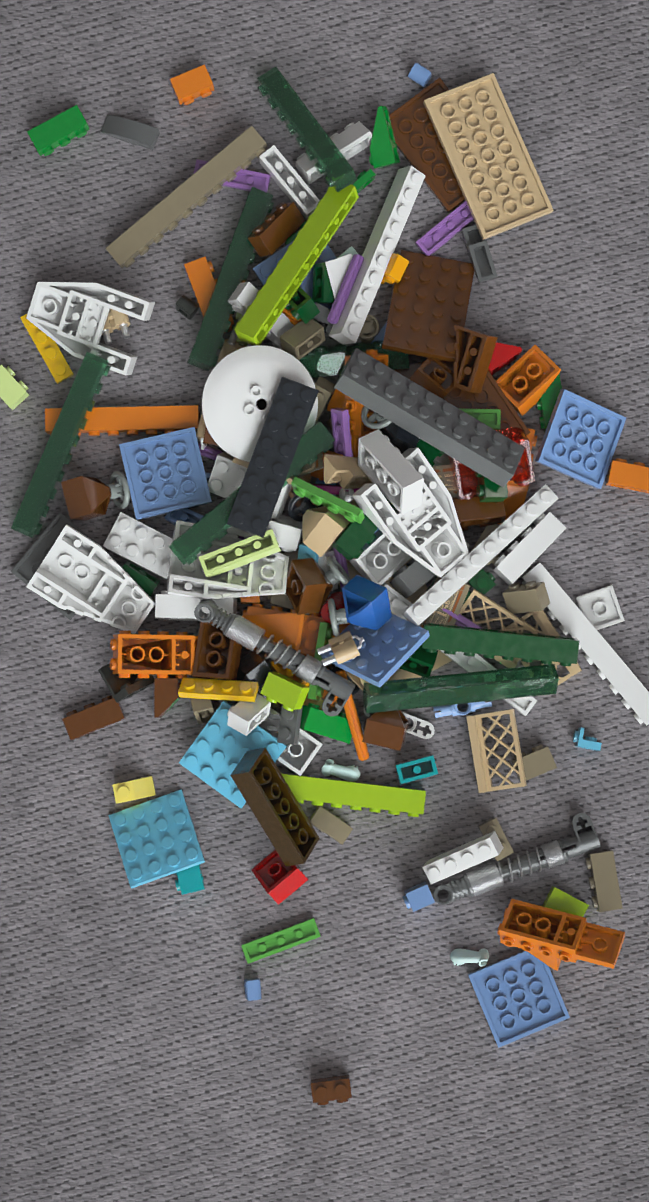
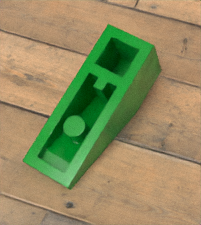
(383, 144)

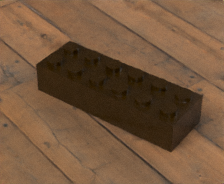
(275, 806)

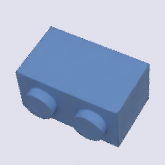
(418, 897)

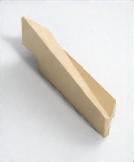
(344, 470)

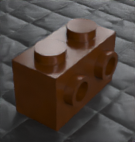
(331, 1089)

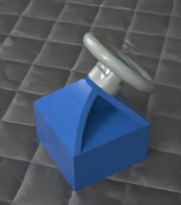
(364, 603)

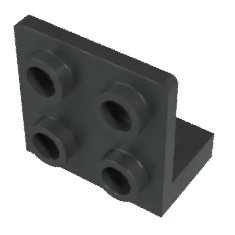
(124, 687)

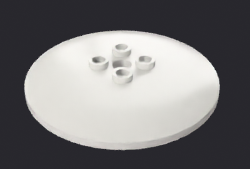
(236, 386)

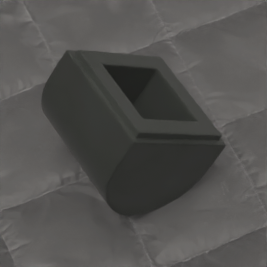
(186, 307)

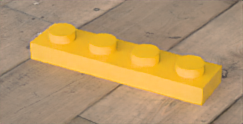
(49, 351)
(218, 689)

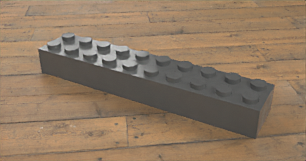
(429, 417)

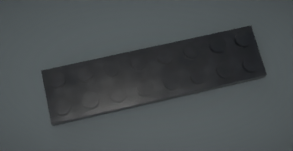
(272, 457)

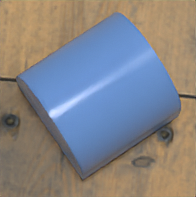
(420, 74)
(252, 989)

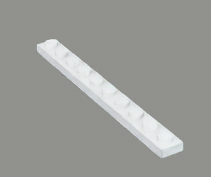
(471, 664)

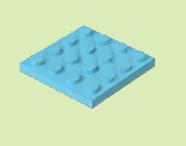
(221, 748)
(156, 838)

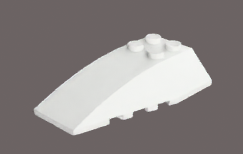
(256, 578)
(90, 583)

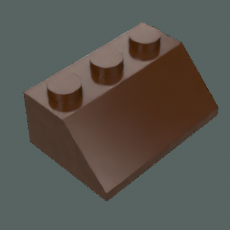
(216, 654)

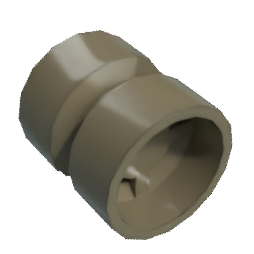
(369, 329)

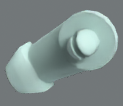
(347, 773)
(462, 956)

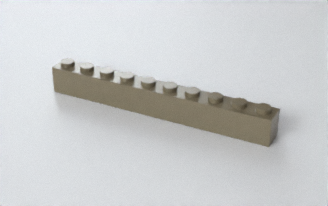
(187, 197)

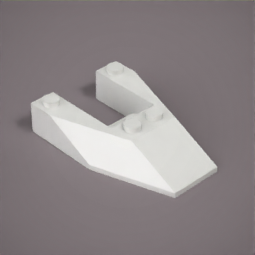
(76, 315)
(425, 533)

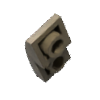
(330, 825)

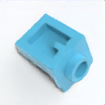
(588, 743)

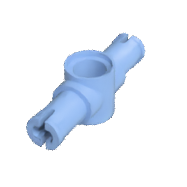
(446, 710)

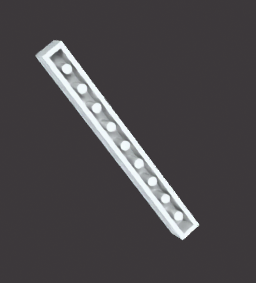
(378, 253)
(480, 556)
(593, 644)

